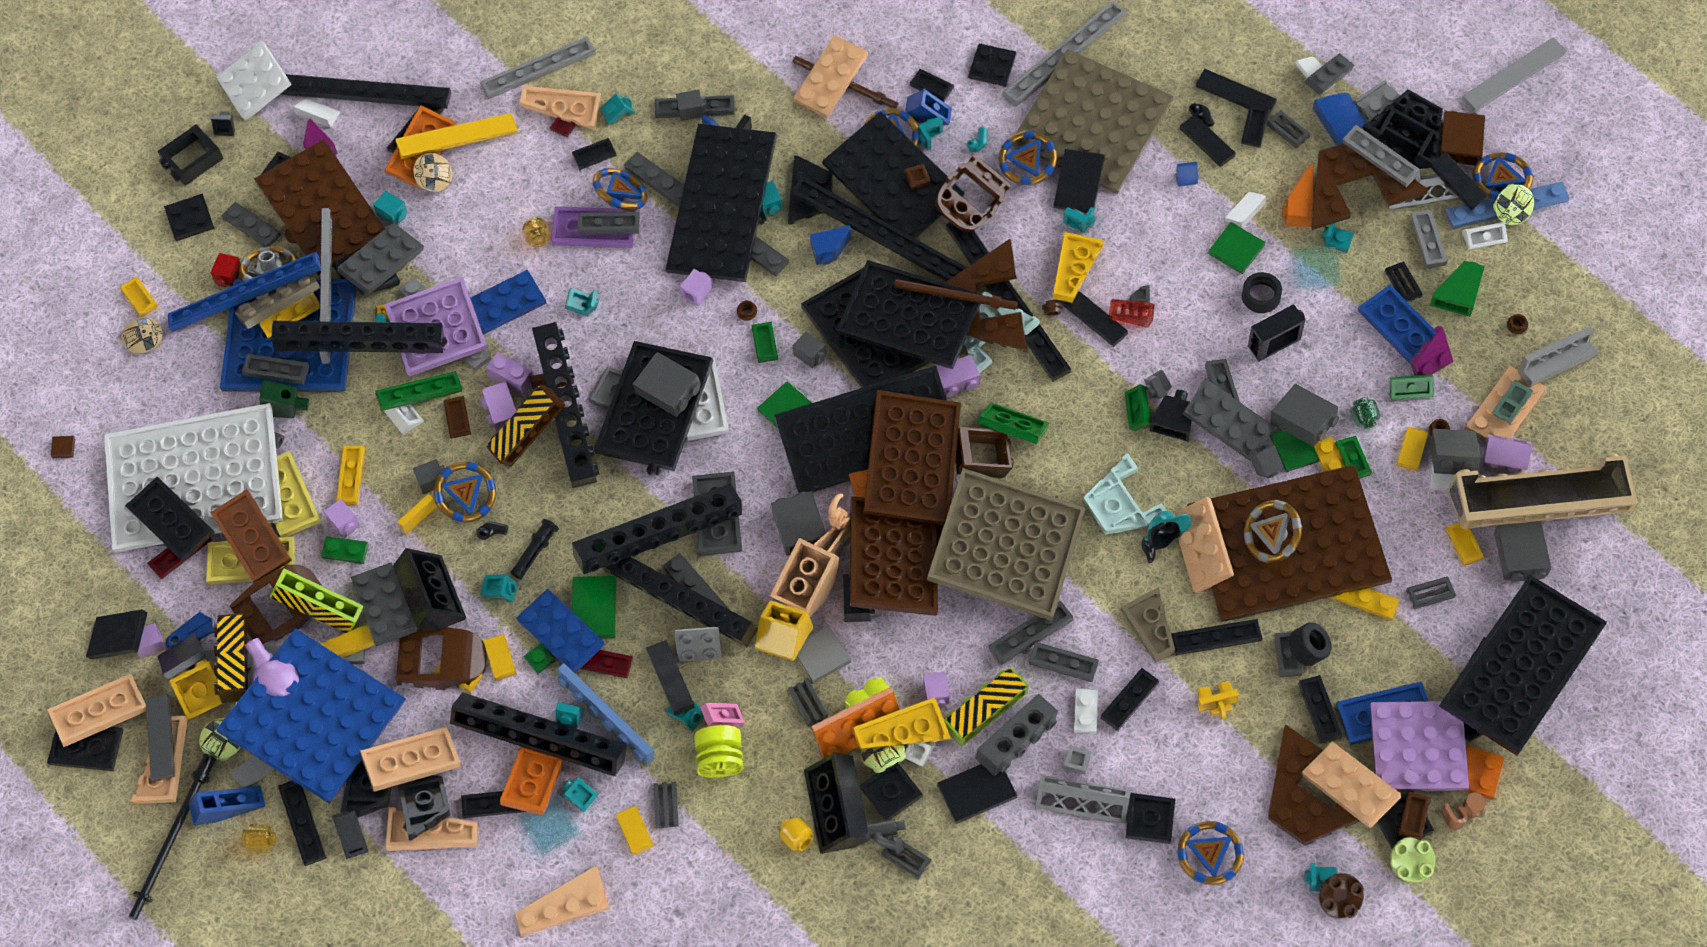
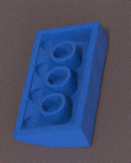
(1338, 115)

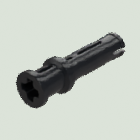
(539, 541)

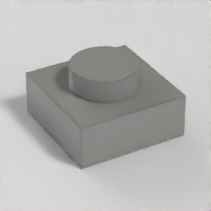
(1077, 759)

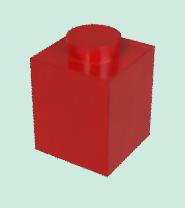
(225, 270)

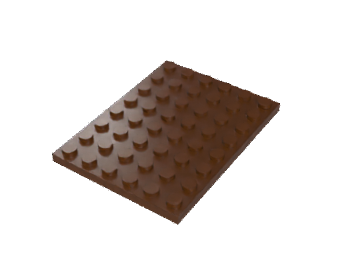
(1335, 551)

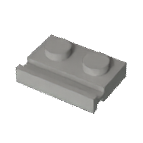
(1376, 99)

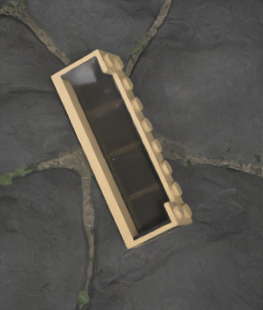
(1542, 494)

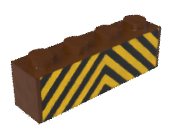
(525, 425)
(231, 657)

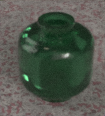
(1365, 413)

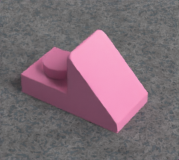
(722, 714)

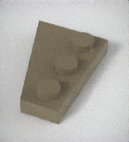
(1150, 624)

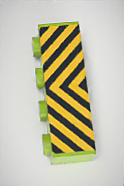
(316, 601)
(985, 706)

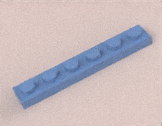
(1543, 197)
(605, 714)

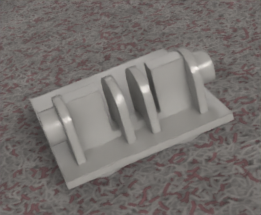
(698, 644)

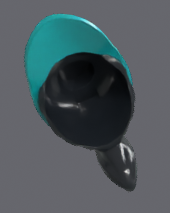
(1162, 531)

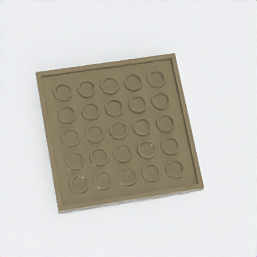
(1096, 112)
(1006, 544)

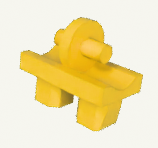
(1217, 703)

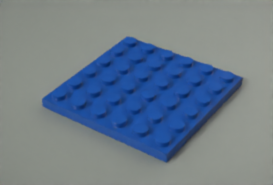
(253, 341)
(320, 725)

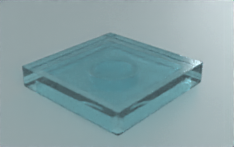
(1317, 267)
(552, 829)

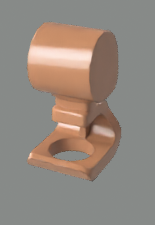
(1471, 808)

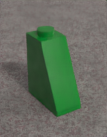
(1459, 289)

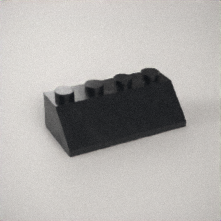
(428, 590)
(836, 803)

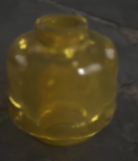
(536, 232)
(258, 838)

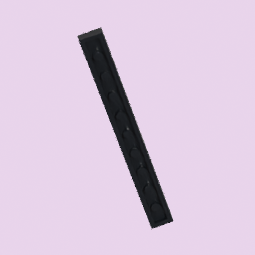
(368, 91)
(876, 229)
(1037, 339)

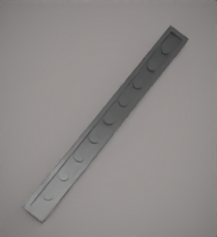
(673, 189)

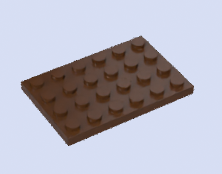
(313, 182)
(912, 457)
(891, 562)

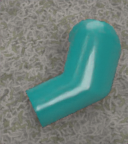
(980, 142)

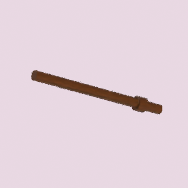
(878, 97)
(994, 301)

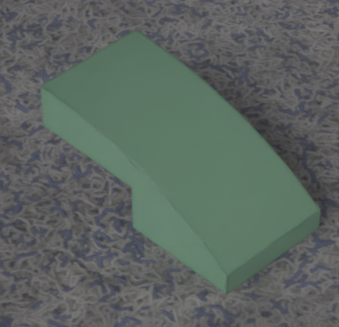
(1512, 402)

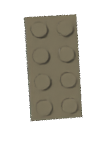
(275, 301)

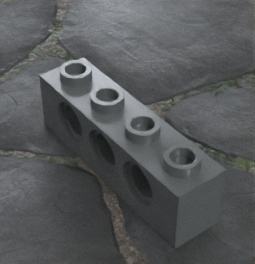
(1037, 710)

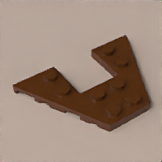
(1343, 165)
(994, 268)
(1294, 807)

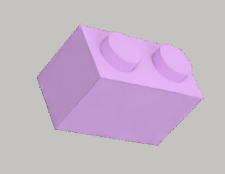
(515, 374)
(962, 377)
(499, 403)
(1507, 452)

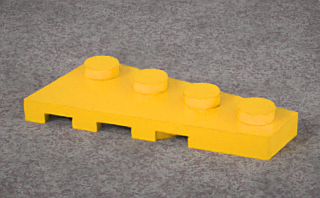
(1074, 264)
(906, 726)

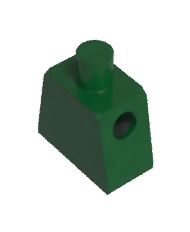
(283, 399)

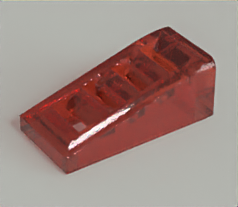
(1140, 307)

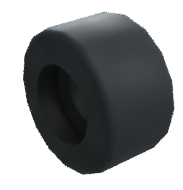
(1310, 644)

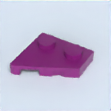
(1432, 355)

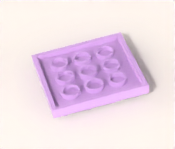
(445, 305)
(1418, 746)

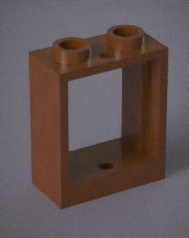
(984, 436)

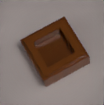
(917, 176)
(62, 446)

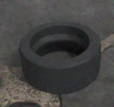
(1257, 305)

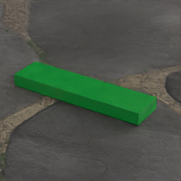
(418, 391)

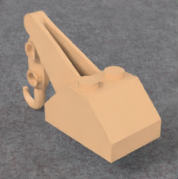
(814, 567)

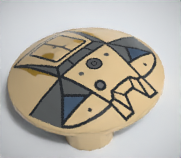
(432, 172)
(142, 335)

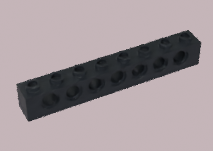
(357, 336)
(544, 336)
(657, 528)
(684, 599)
(538, 734)

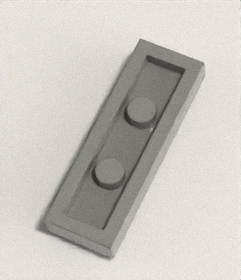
(1428, 239)

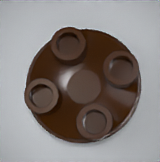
(1341, 895)

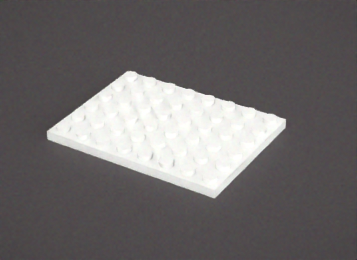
(200, 460)

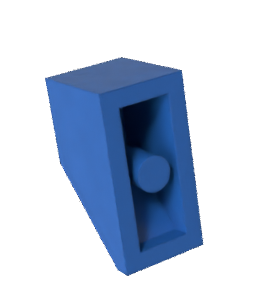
(926, 106)
(829, 244)

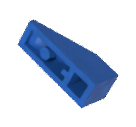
(225, 804)

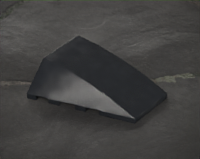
(1409, 128)

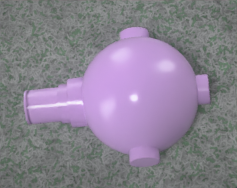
(273, 674)

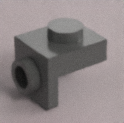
(1157, 384)

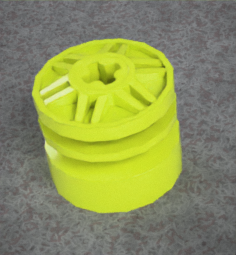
(718, 751)

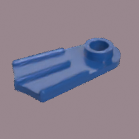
(198, 624)

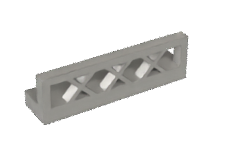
(1381, 156)
(1428, 181)
(1558, 357)
(1080, 791)

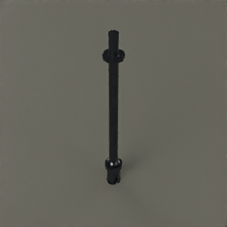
(200, 777)

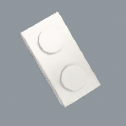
(1085, 711)

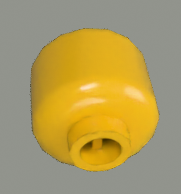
(796, 834)

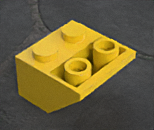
(782, 630)

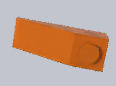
(1300, 202)

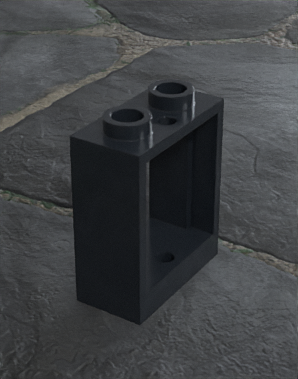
(199, 166)
(1276, 332)

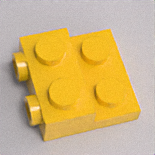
(196, 689)

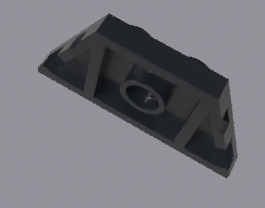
(814, 173)
(360, 794)
(423, 804)

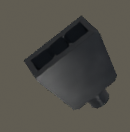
(1169, 418)

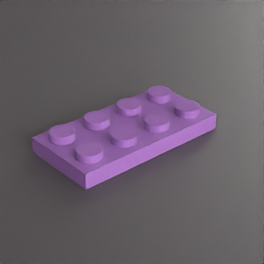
(566, 225)

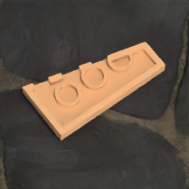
(566, 104)
(164, 790)
(446, 834)
(567, 903)

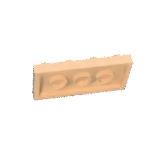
(830, 76)
(1486, 423)
(1204, 547)
(97, 710)
(410, 759)
(1351, 784)

